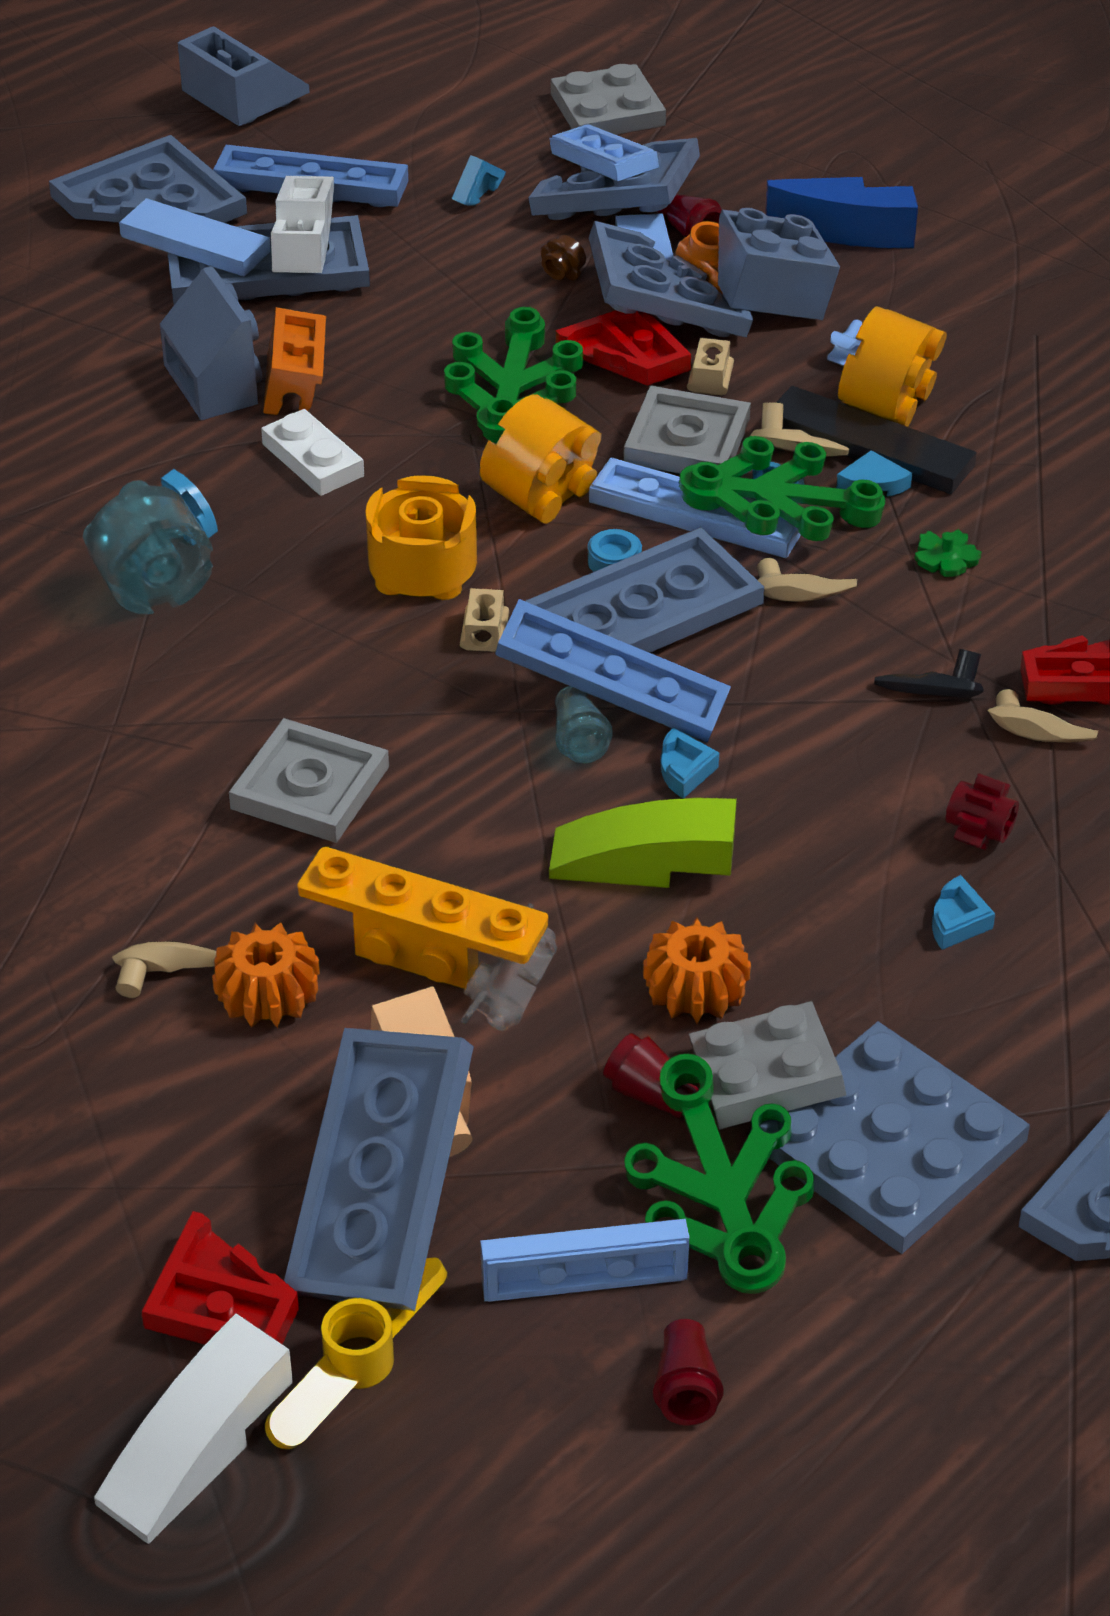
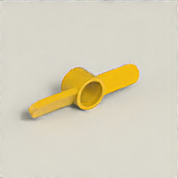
(346, 1368)

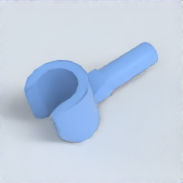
(844, 343)

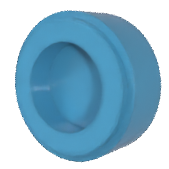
(611, 547)

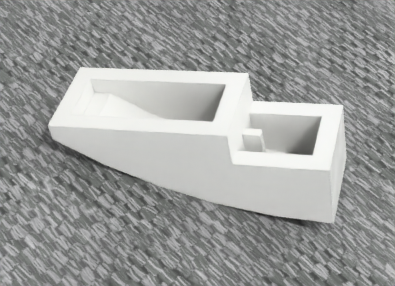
(302, 224)
(195, 1428)

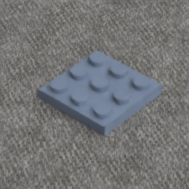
(900, 1140)

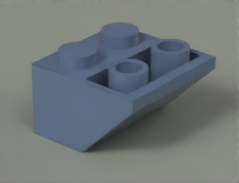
(234, 77)
(774, 264)
(211, 347)

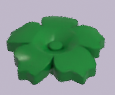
(946, 553)

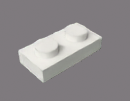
(312, 452)

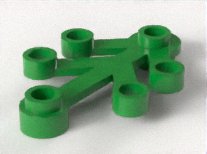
(522, 334)
(715, 486)
(723, 1185)

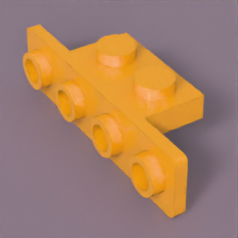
(421, 920)

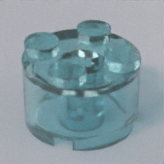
(149, 548)

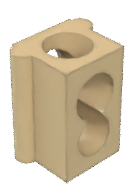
(711, 375)
(484, 605)

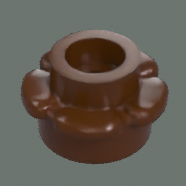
(563, 258)

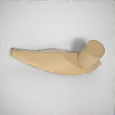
(788, 439)
(798, 586)
(1035, 723)
(157, 957)

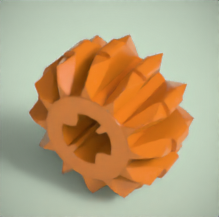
(696, 969)
(266, 974)

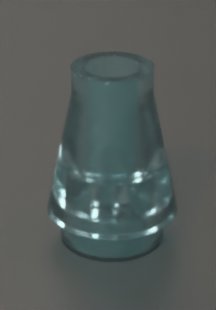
(580, 727)

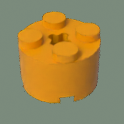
(891, 366)
(541, 457)
(421, 538)

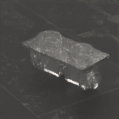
(498, 989)

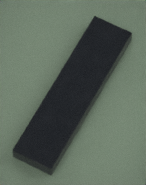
(925, 456)

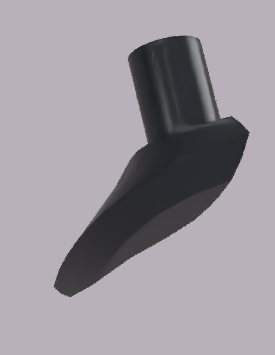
(933, 683)

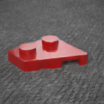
(629, 346)
(1067, 672)

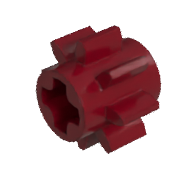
(982, 811)

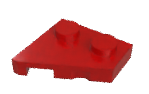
(211, 1283)

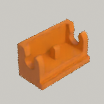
(294, 358)

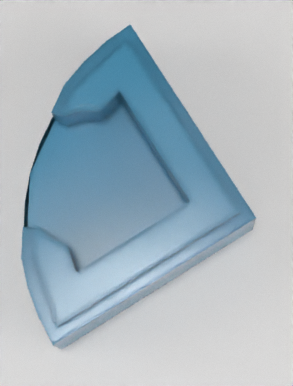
(476, 180)
(879, 470)
(193, 497)
(686, 762)
(960, 914)

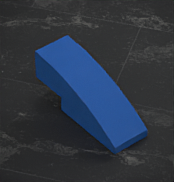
(848, 210)

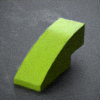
(647, 842)

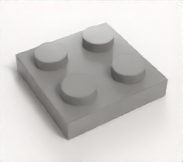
(609, 99)
(685, 429)
(309, 780)
(768, 1060)

